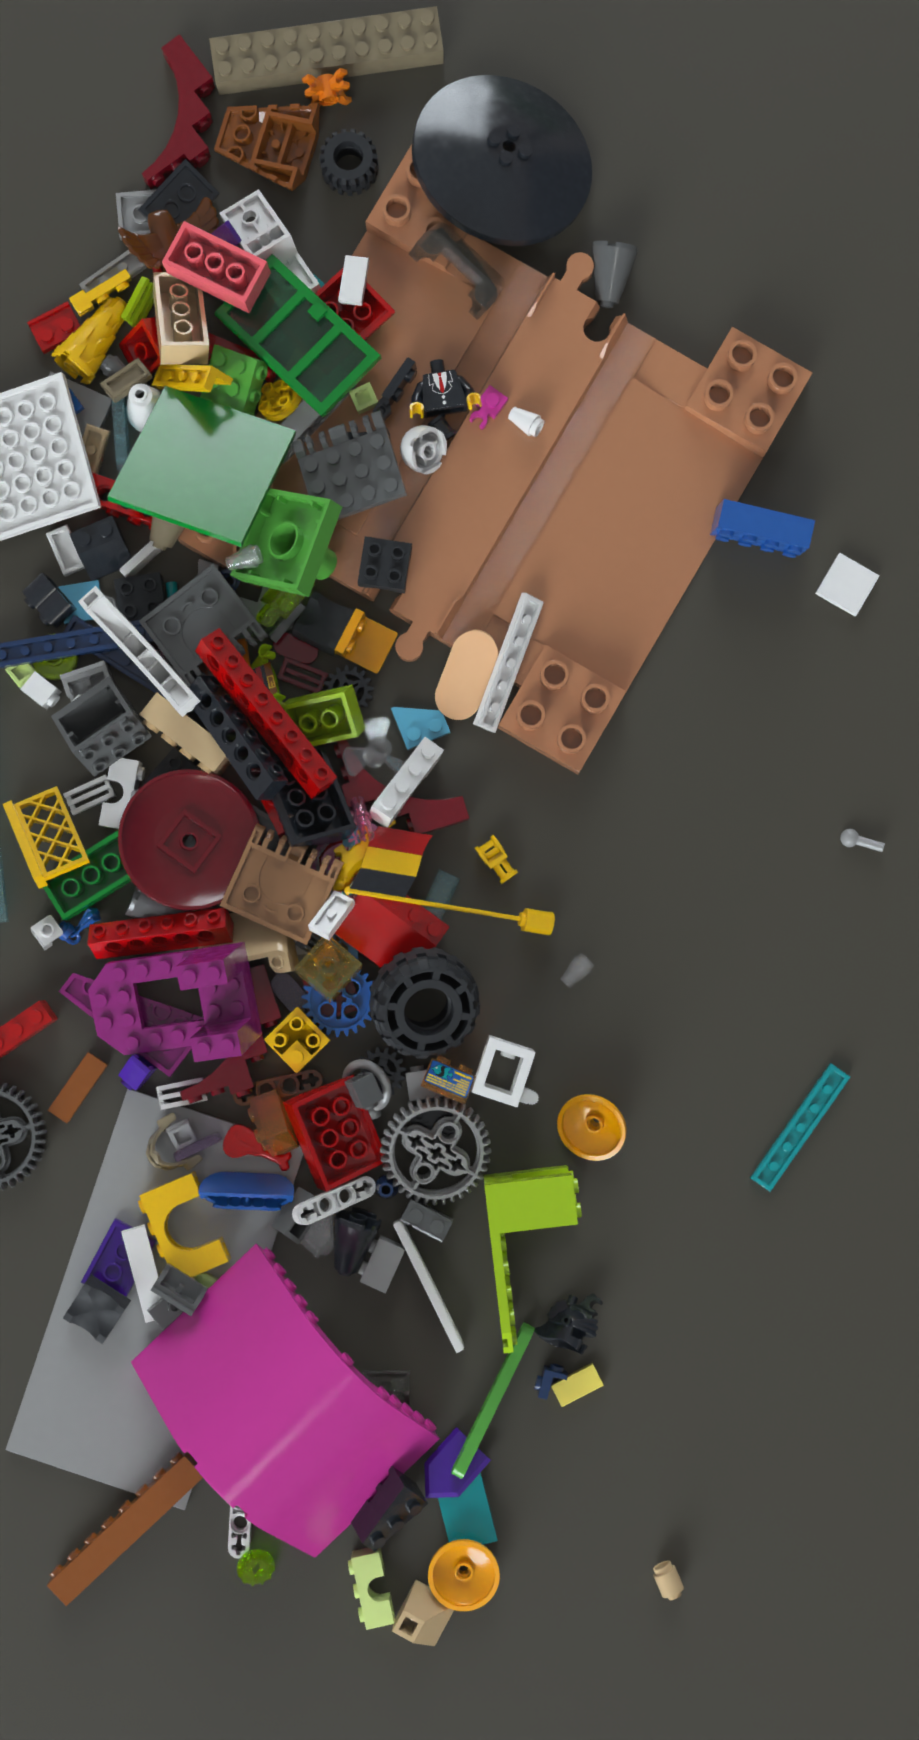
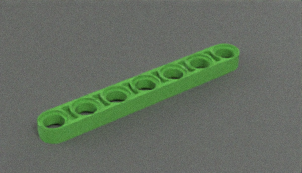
(492, 1401)

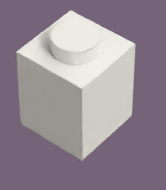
(41, 691)

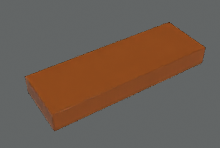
(78, 1087)

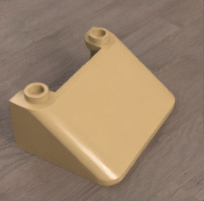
(263, 943)

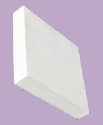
(847, 584)

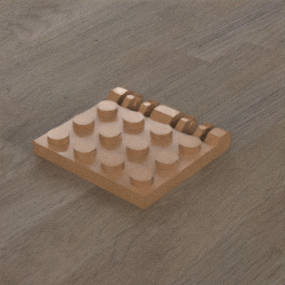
(278, 887)

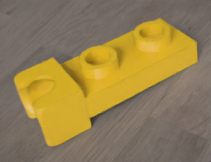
(84, 302)

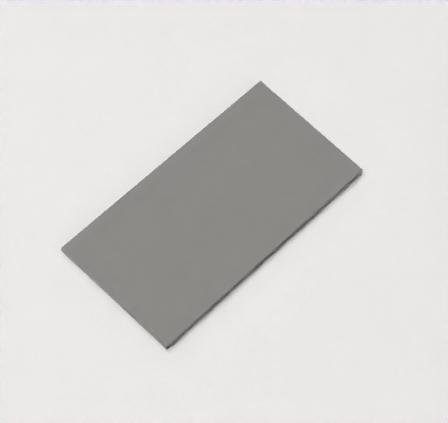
(84, 1396)

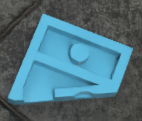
(419, 723)

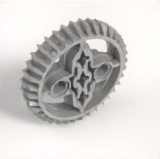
(441, 1159)

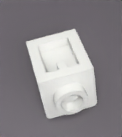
(46, 931)

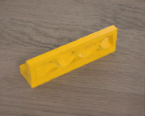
(190, 377)

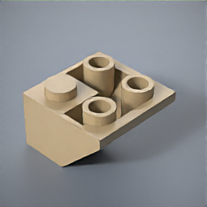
(421, 1616)

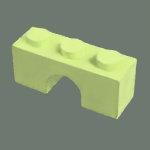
(375, 1608)

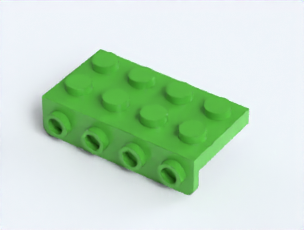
(247, 381)

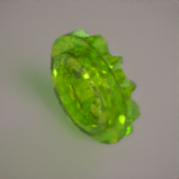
(249, 1560)

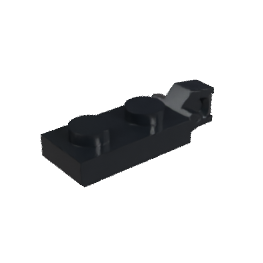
(394, 390)

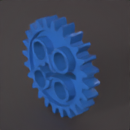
(359, 1000)

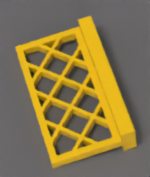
(30, 848)

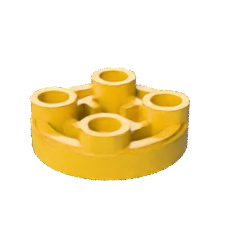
(278, 400)

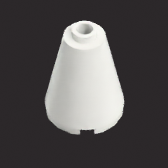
(140, 404)

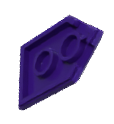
(438, 1468)

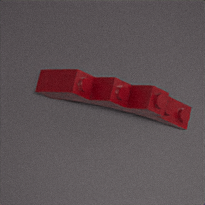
(193, 116)
(424, 814)
(234, 1070)

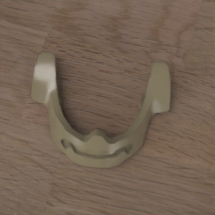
(154, 1157)

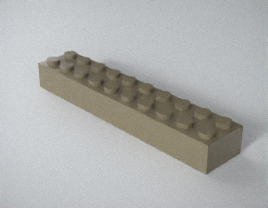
(355, 44)

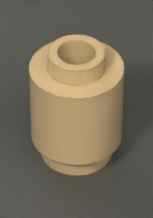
(668, 1580)

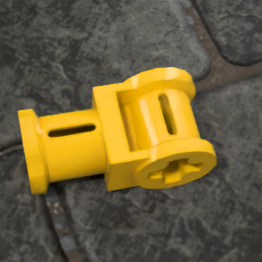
(495, 858)

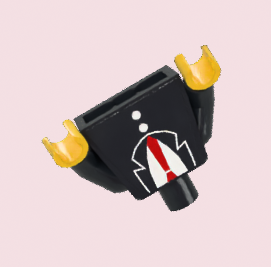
(442, 393)

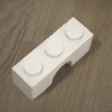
(128, 774)

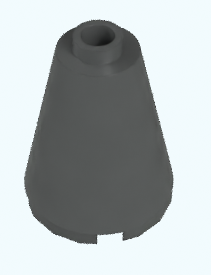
(611, 270)
(143, 906)

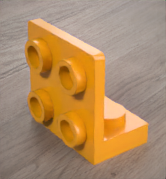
(365, 642)

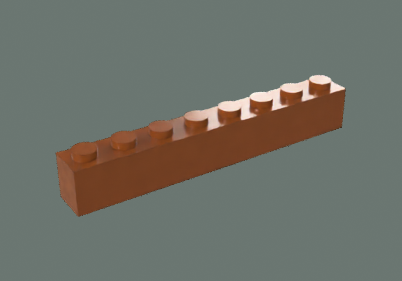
(125, 1528)

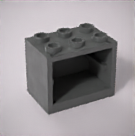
(101, 726)

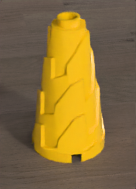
(86, 347)

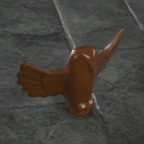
(153, 246)

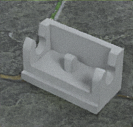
(85, 678)

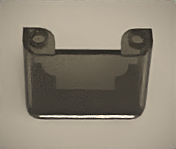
(445, 241)

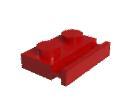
(54, 327)

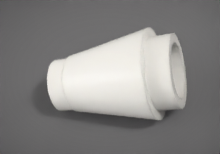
(527, 421)

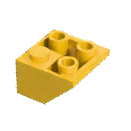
(297, 1040)

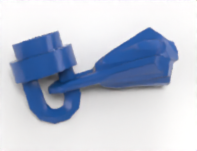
(90, 916)

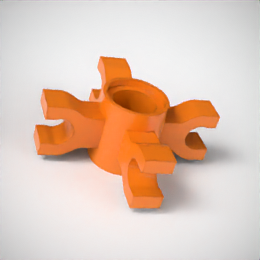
(328, 88)

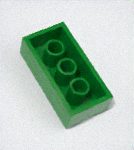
(89, 883)

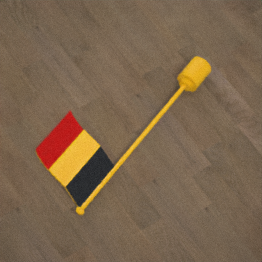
(393, 864)

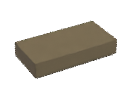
(121, 382)

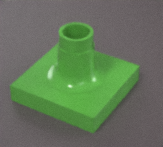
(293, 541)

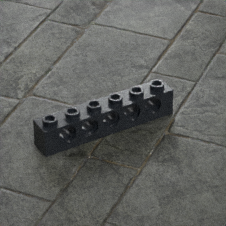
(237, 739)

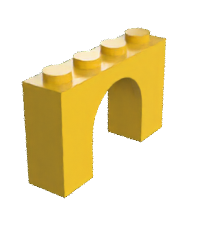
(158, 1205)

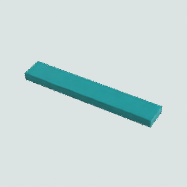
(800, 1127)

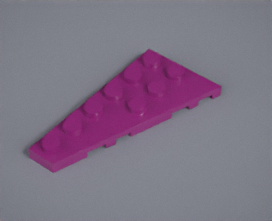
(153, 1014)

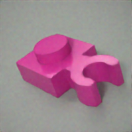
(492, 404)

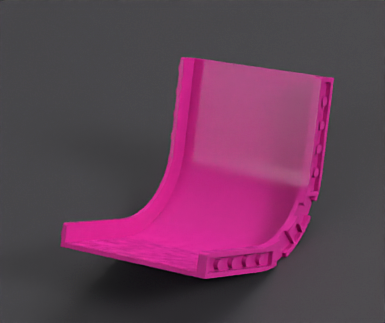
(277, 1407)

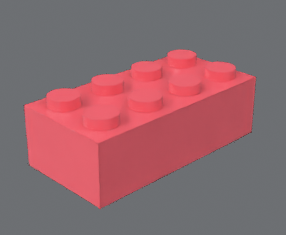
(216, 267)

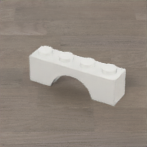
(405, 782)

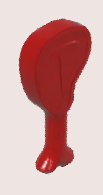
(242, 1141)

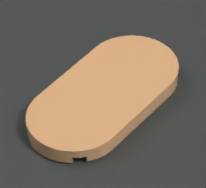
(466, 674)

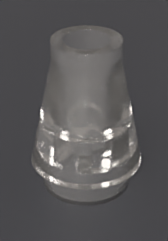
(245, 558)
(577, 970)

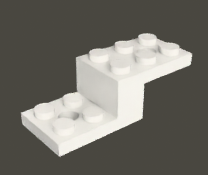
(267, 235)

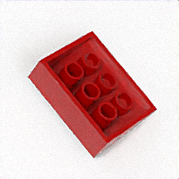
(362, 319)
(387, 927)
(334, 1134)

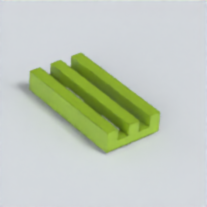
(142, 305)

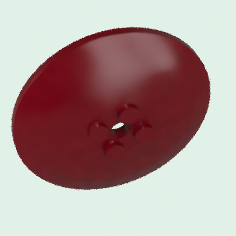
(166, 812)

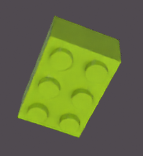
(327, 715)

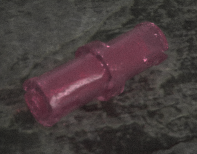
(362, 819)

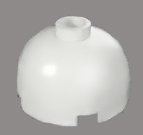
(423, 448)

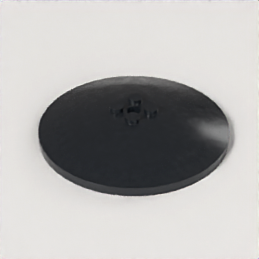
(497, 192)

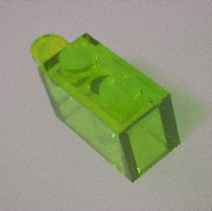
(277, 605)

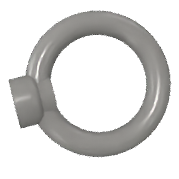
(382, 1077)

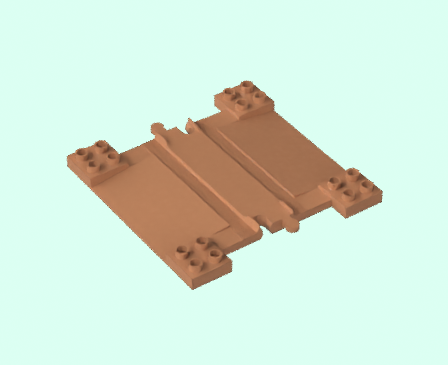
(590, 514)

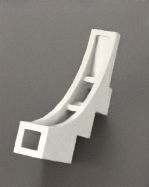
(139, 651)

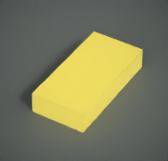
(577, 1384)

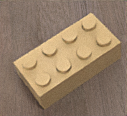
(180, 321)
(183, 731)

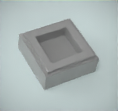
(182, 1134)

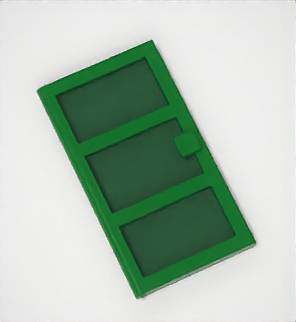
(301, 339)

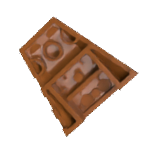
(271, 140)

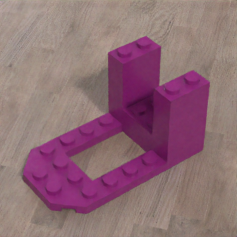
(225, 995)

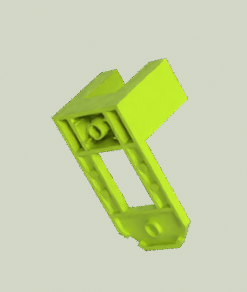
(522, 1203)

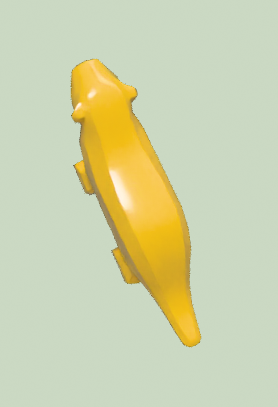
(352, 862)

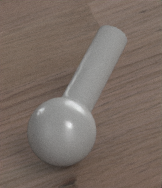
(851, 838)

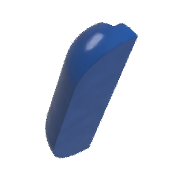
(247, 1191)

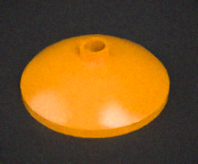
(584, 1135)
(460, 1588)

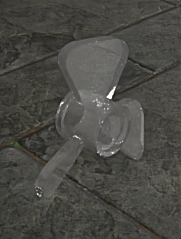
(375, 732)

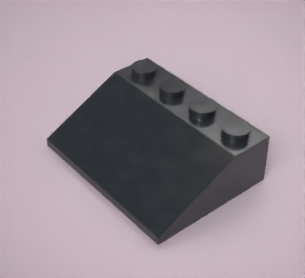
(313, 820)

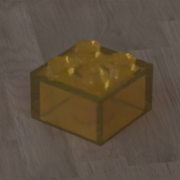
(328, 968)

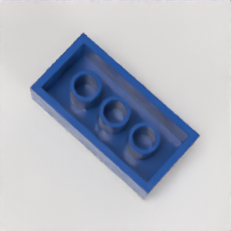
(762, 528)

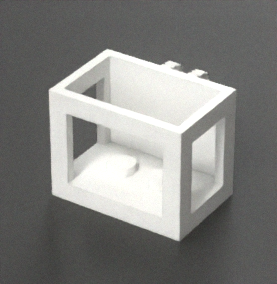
(518, 1091)

